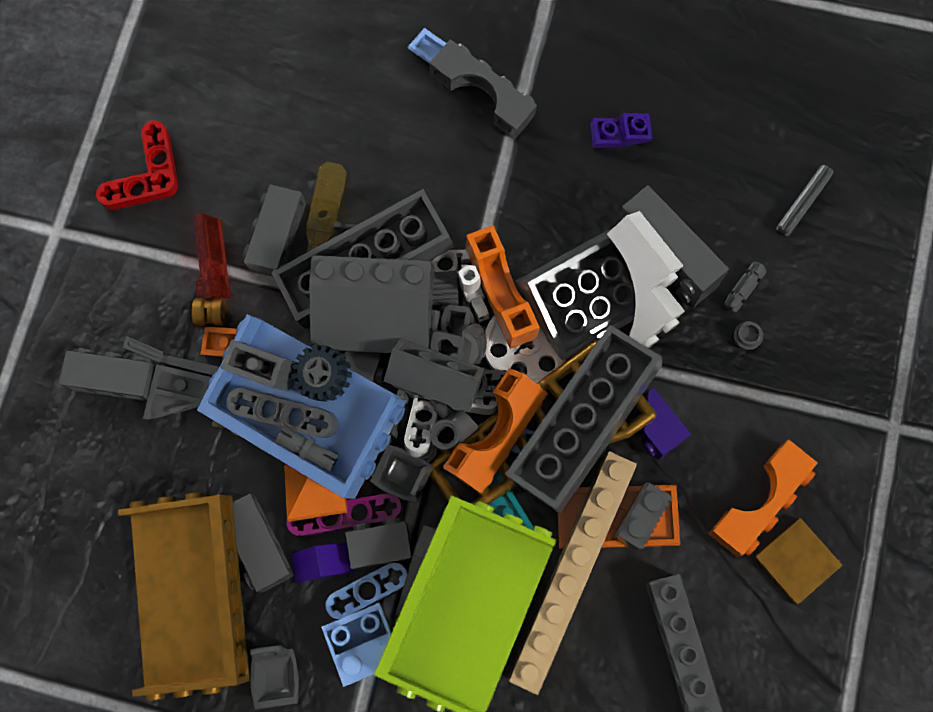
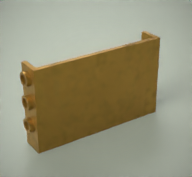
(188, 595)

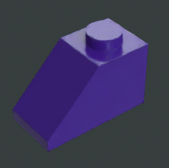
(665, 430)

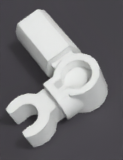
(471, 289)

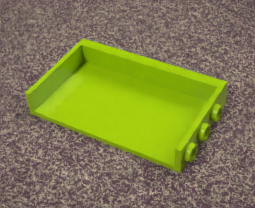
(465, 607)

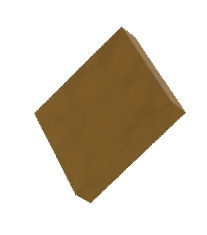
(798, 561)

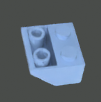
(358, 642)

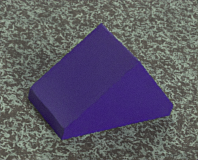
(321, 562)

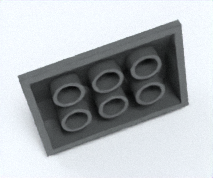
(580, 295)
(370, 303)

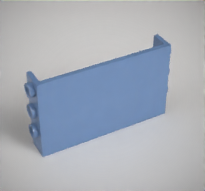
(363, 414)

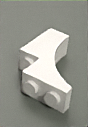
(652, 270)

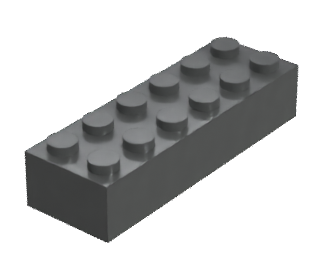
(400, 232)
(584, 418)

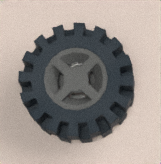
(311, 370)

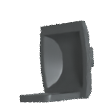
(470, 345)
(401, 474)
(274, 677)

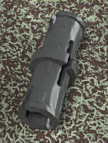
(306, 449)

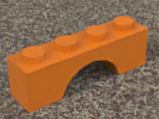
(509, 308)
(517, 402)
(786, 471)

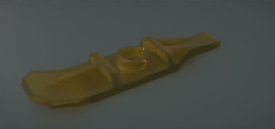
(326, 197)

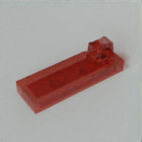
(211, 257)

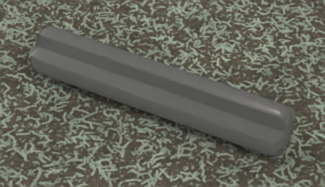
(805, 200)

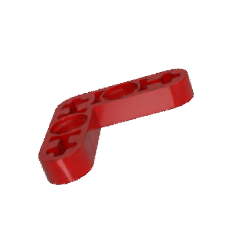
(155, 173)

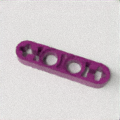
(346, 521)

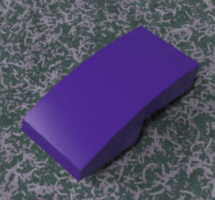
(622, 131)

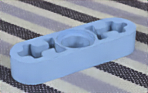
(343, 593)

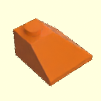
(308, 498)

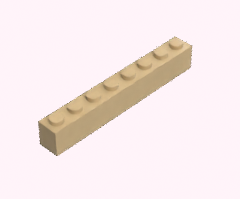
(571, 573)

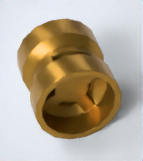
(209, 312)

